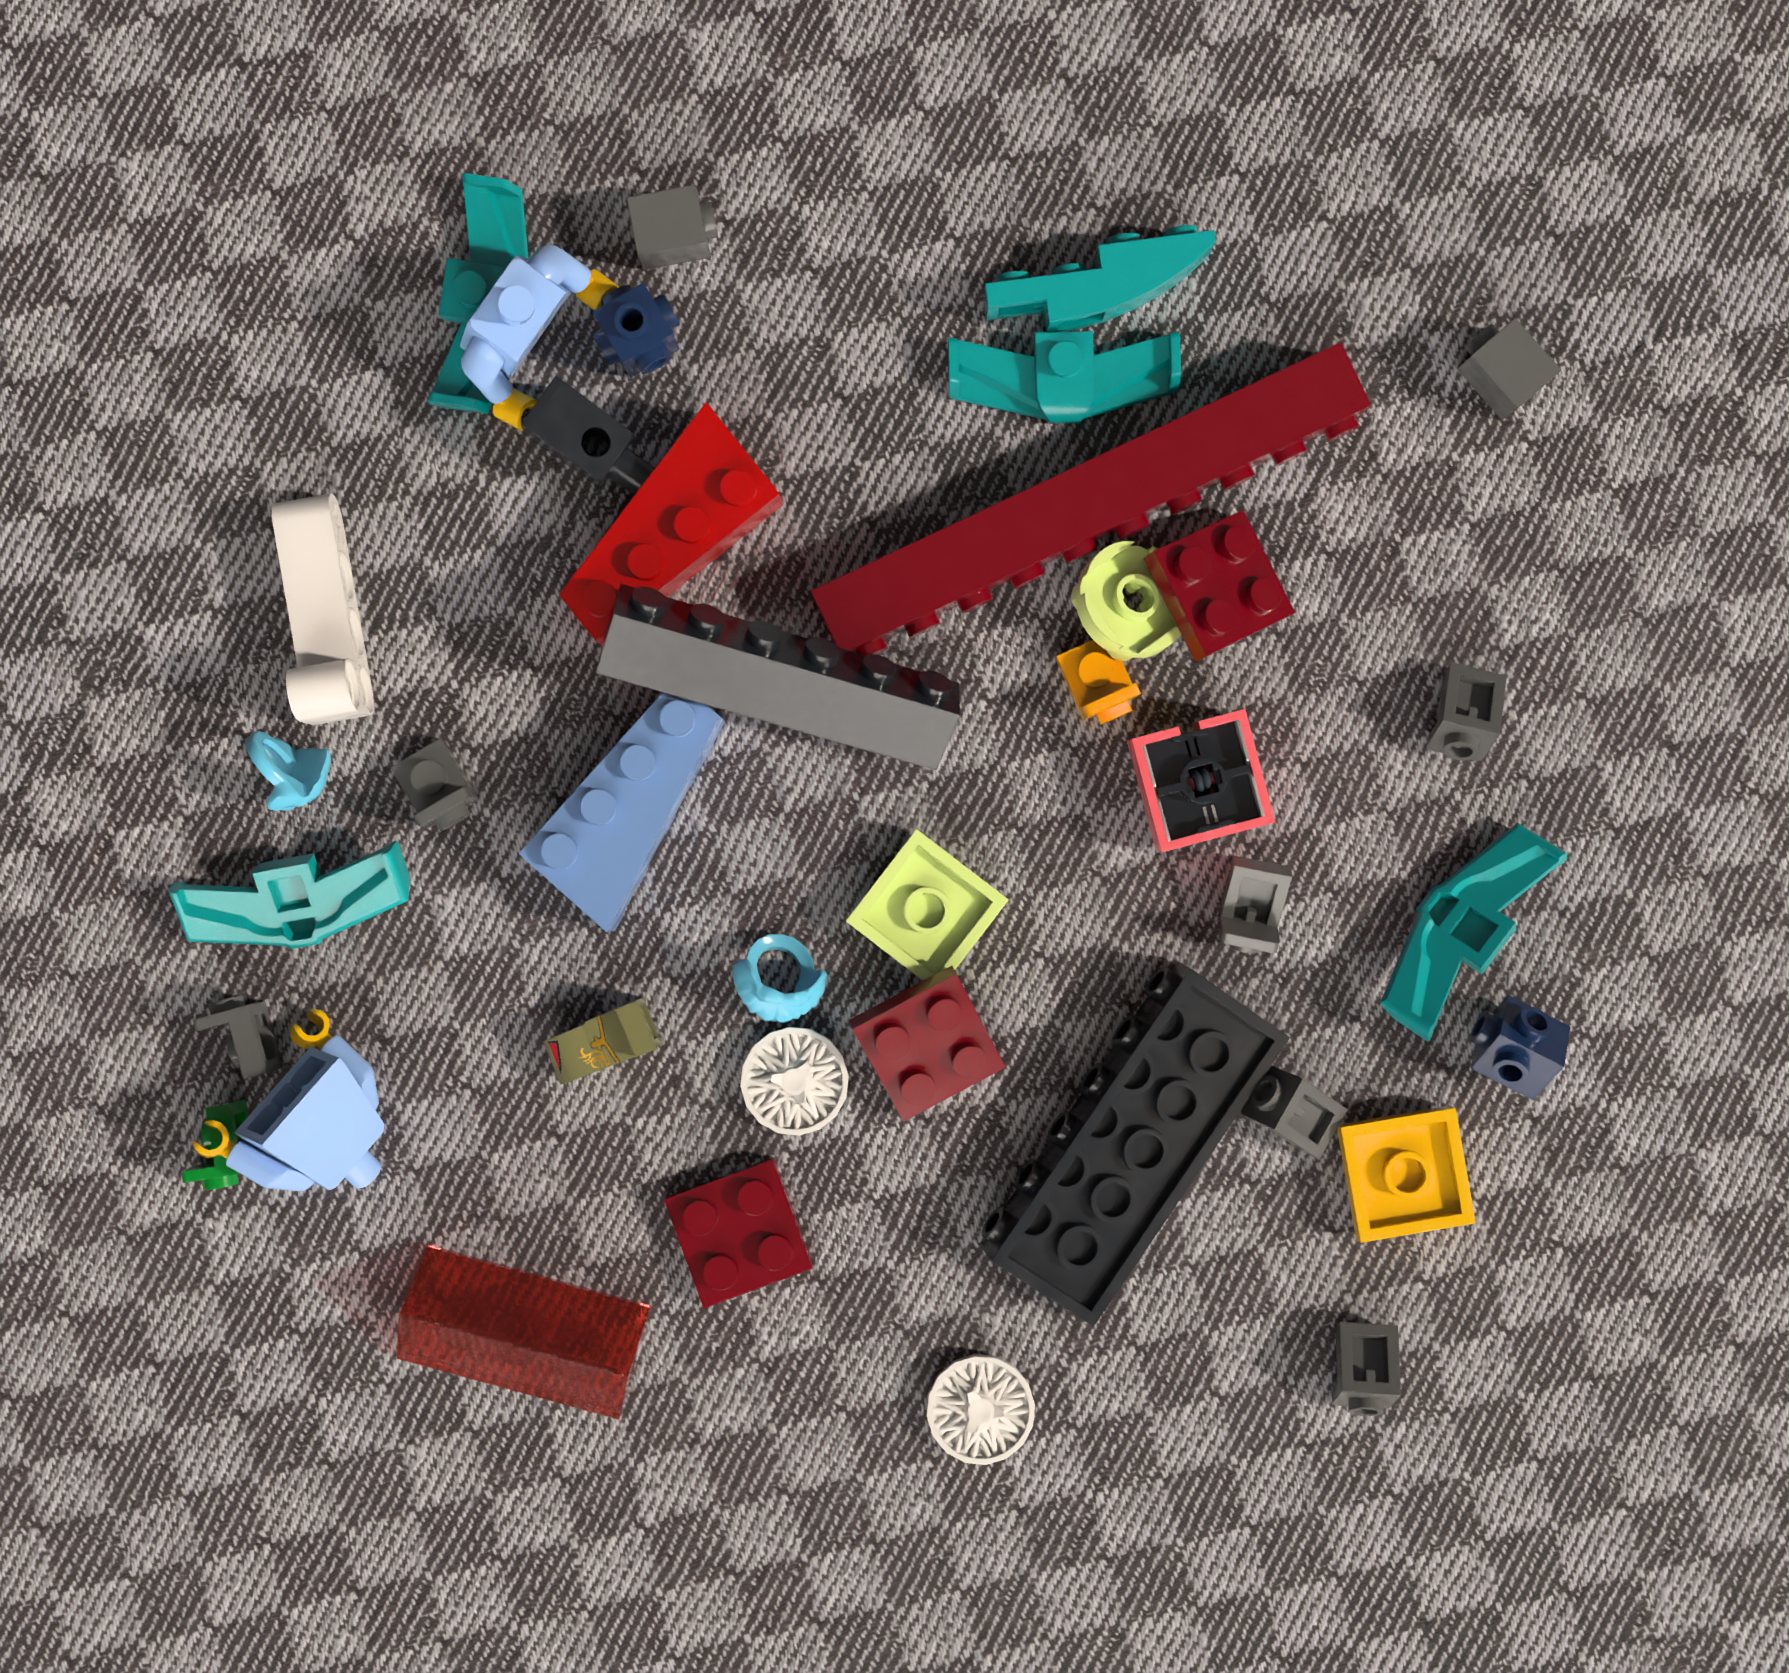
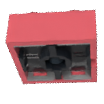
(1201, 781)

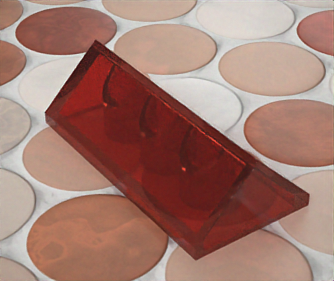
(521, 1331)

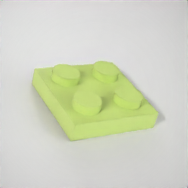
(926, 908)

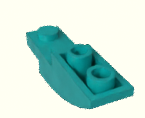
(1124, 278)

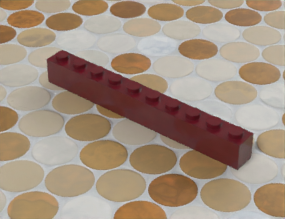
(1093, 501)

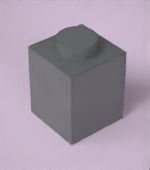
(671, 226)
(1507, 367)

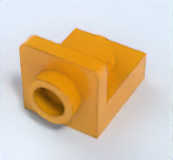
(1097, 682)

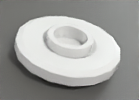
(794, 1081)
(980, 1409)

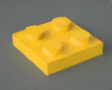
(1406, 1174)

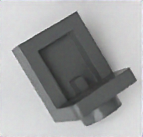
(1253, 905)

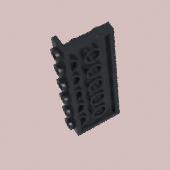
(1131, 1141)

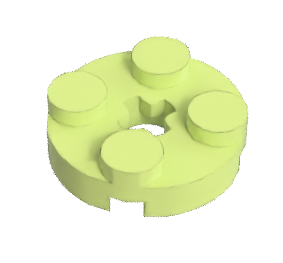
(1106, 616)

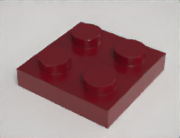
(1219, 585)
(927, 1043)
(738, 1232)

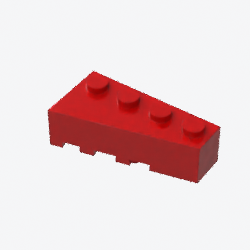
(677, 522)

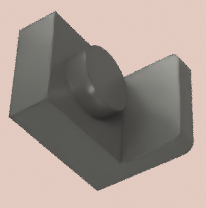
(1468, 713)
(436, 786)
(251, 1039)
(1294, 1111)
(1367, 1368)

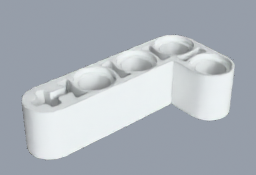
(323, 613)

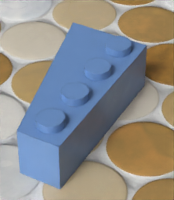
(619, 814)

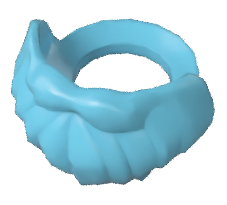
(294, 773)
(769, 1002)

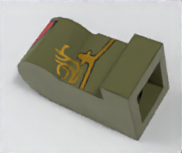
(603, 1041)

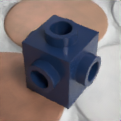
(639, 349)
(1519, 1046)

